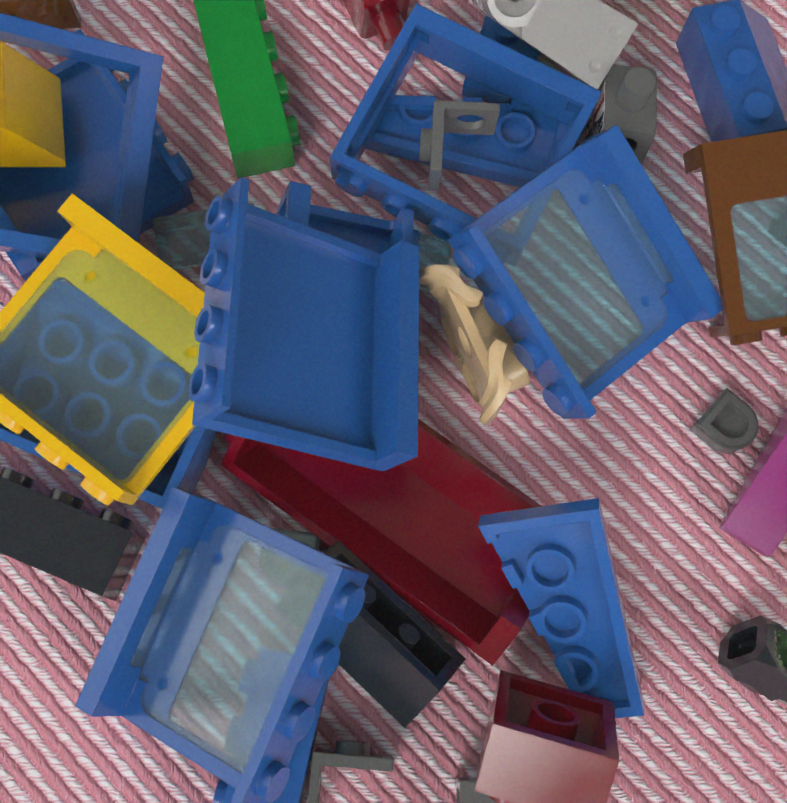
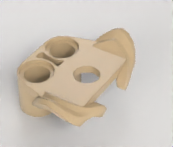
(476, 340)

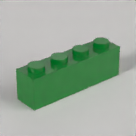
(246, 85)

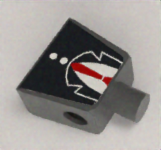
(630, 103)

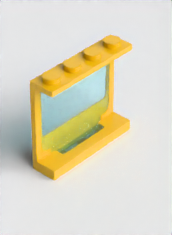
(101, 357)

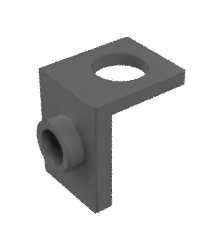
(445, 121)
(347, 755)

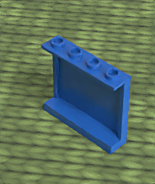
(92, 136)
(306, 338)

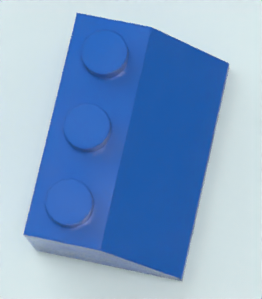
(734, 70)

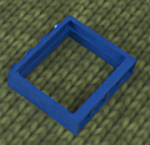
(475, 58)
(137, 127)

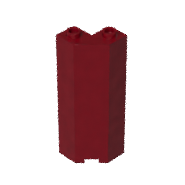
(406, 526)

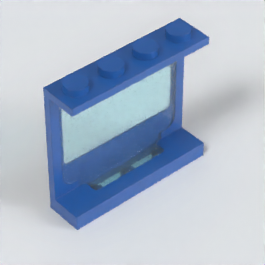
(585, 271)
(225, 642)

